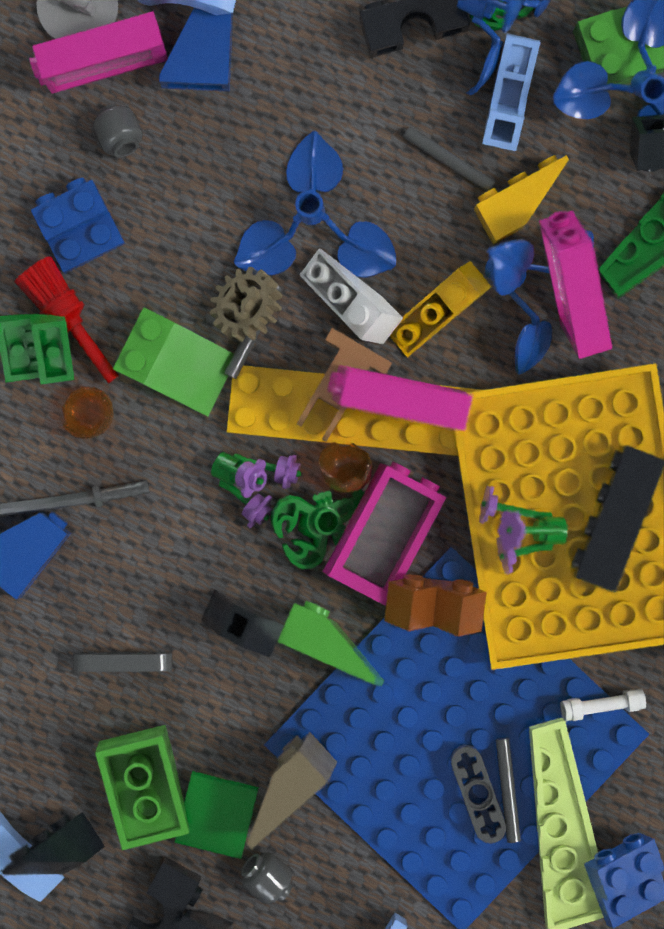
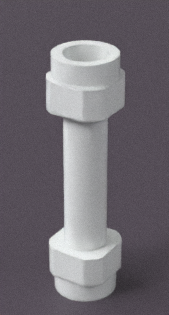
(631, 701)

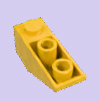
(511, 208)
(439, 308)

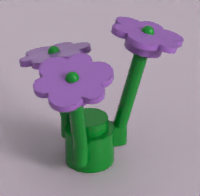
(546, 529)

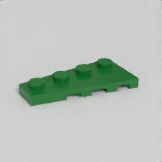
(638, 254)

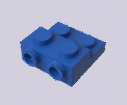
(77, 224)
(627, 878)

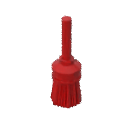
(52, 296)

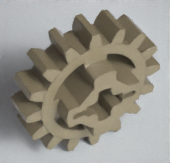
(246, 304)

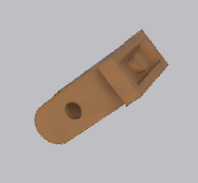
(351, 355)

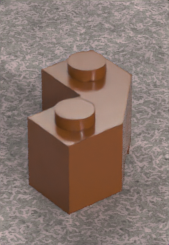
(427, 602)

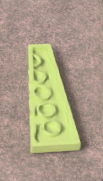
(562, 828)

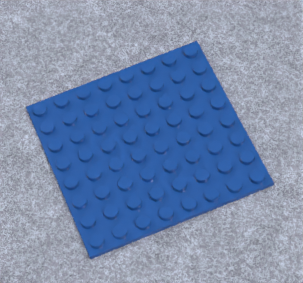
(399, 739)

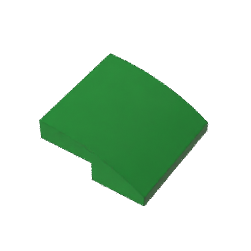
(35, 348)
(218, 814)

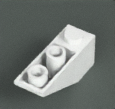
(351, 298)

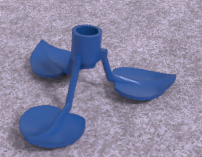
(486, 8)
(585, 87)
(312, 168)
(508, 271)

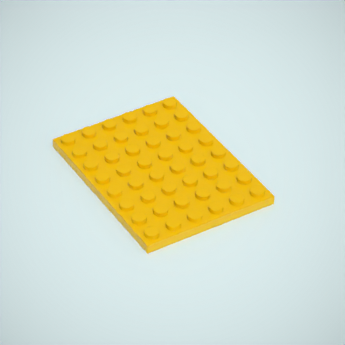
(550, 452)

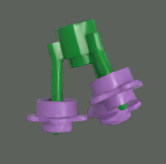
(251, 477)

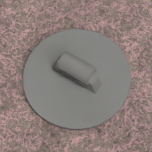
(74, 16)

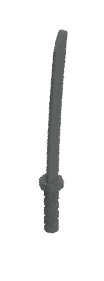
(95, 496)

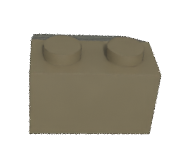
(301, 773)

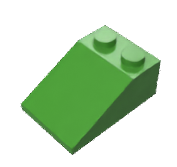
(603, 42)
(174, 362)
(322, 638)
(142, 787)

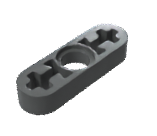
(122, 661)
(478, 820)

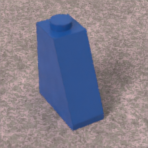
(201, 54)
(28, 550)

